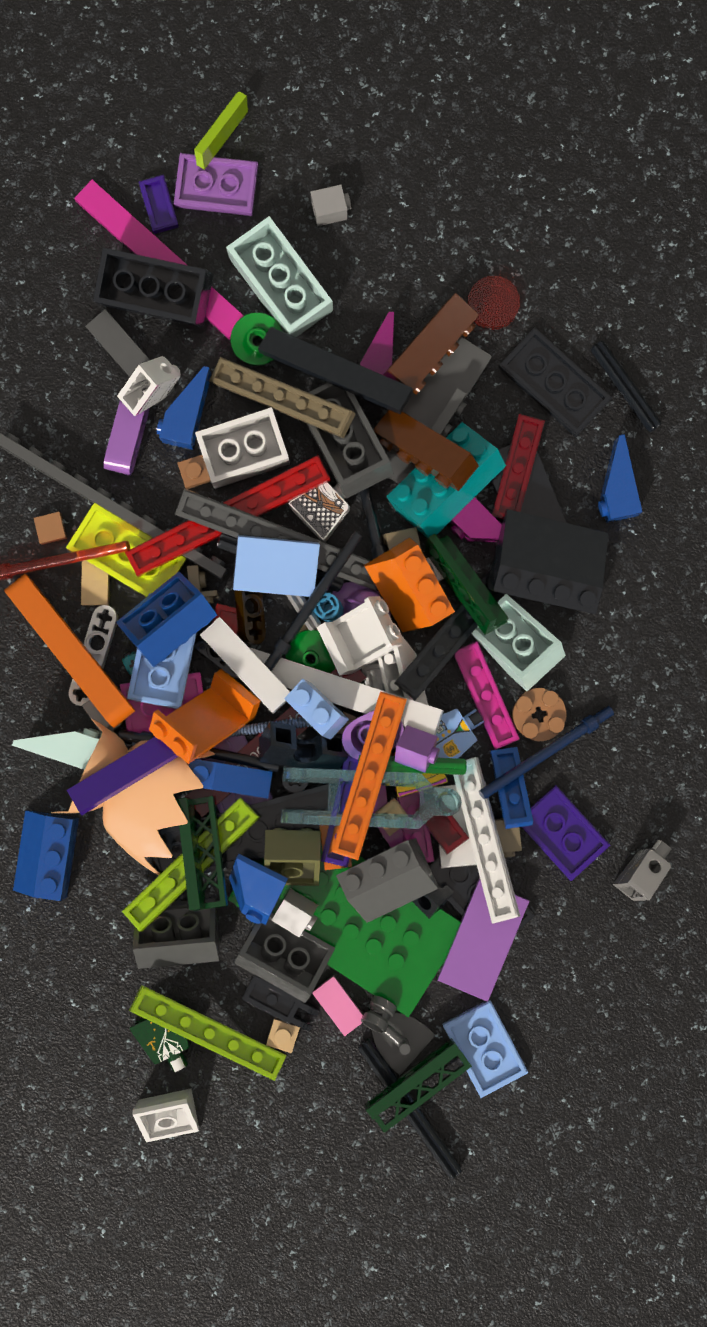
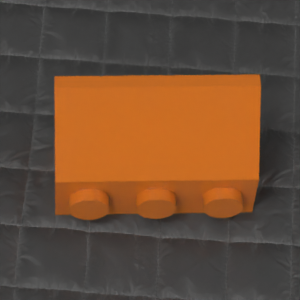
(409, 587)

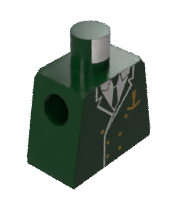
(161, 1043)

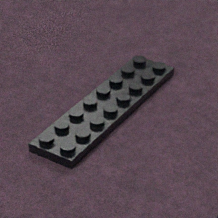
(252, 842)

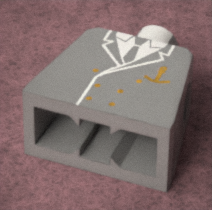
(644, 872)

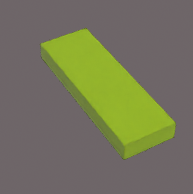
(221, 130)

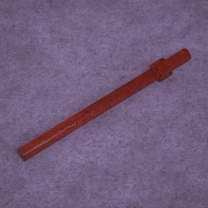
(7, 570)

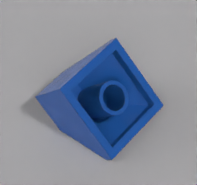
(256, 888)

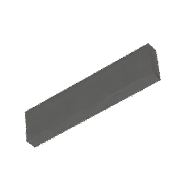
(118, 343)

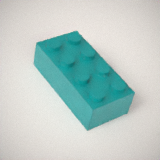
(432, 506)

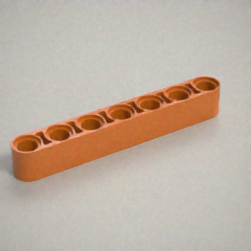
(69, 650)

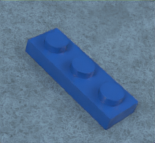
(513, 796)

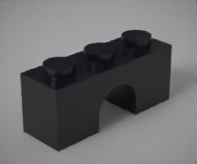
(281, 747)

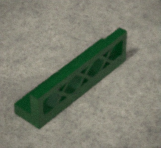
(465, 583)
(191, 854)
(413, 1080)

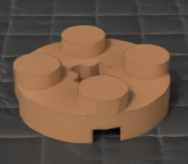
(552, 722)

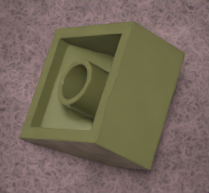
(294, 855)

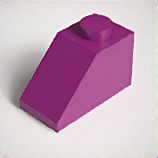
(476, 524)

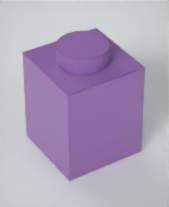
(416, 749)

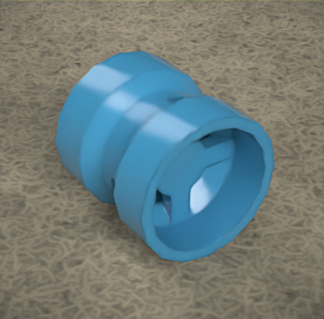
(330, 611)

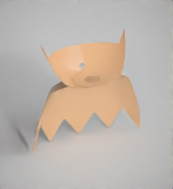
(144, 807)

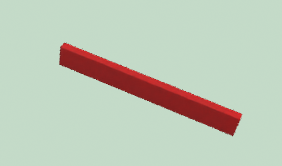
(254, 501)

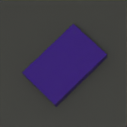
(564, 833)

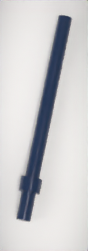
(587, 725)

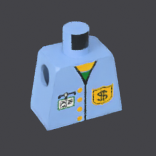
(456, 733)

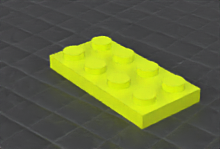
(105, 528)

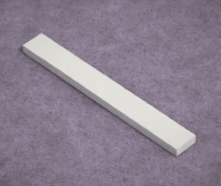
(351, 693)

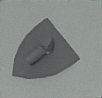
(402, 1041)

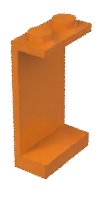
(206, 718)

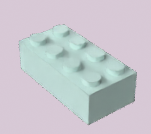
(279, 278)

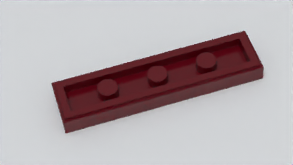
(518, 465)

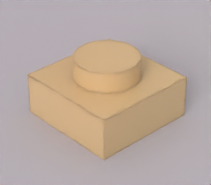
(282, 1035)

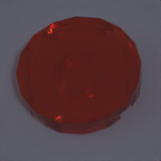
(494, 301)

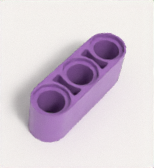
(125, 440)

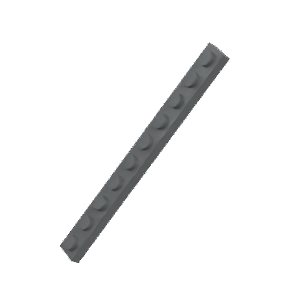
(103, 498)

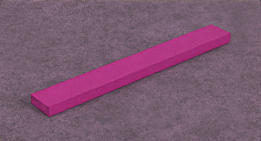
(144, 243)

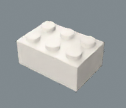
(242, 448)

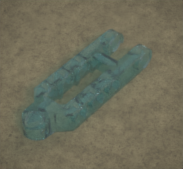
(432, 800)

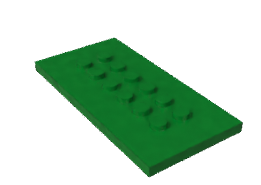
(387, 956)

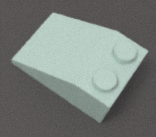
(521, 645)
(70, 747)

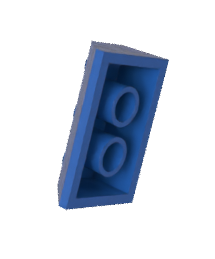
(167, 618)
(46, 855)

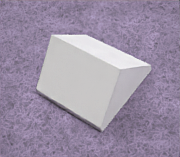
(166, 1115)

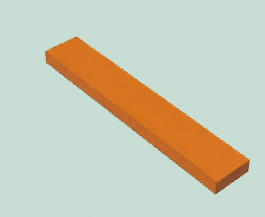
(369, 775)

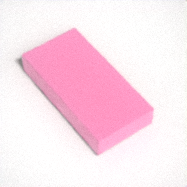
(338, 1005)

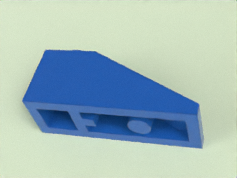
(185, 413)
(619, 491)
(232, 778)

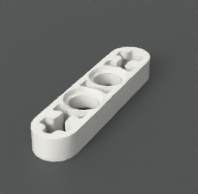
(100, 655)

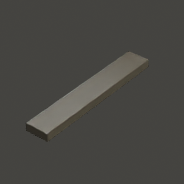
(282, 397)

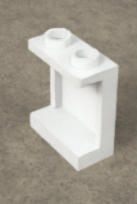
(360, 636)

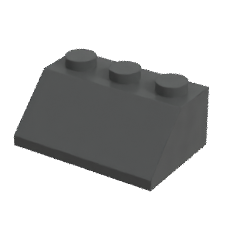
(388, 880)
(178, 937)
(284, 958)

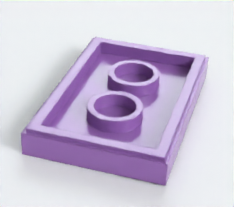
(222, 187)

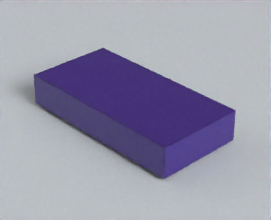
(158, 204)

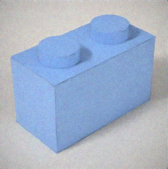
(316, 709)

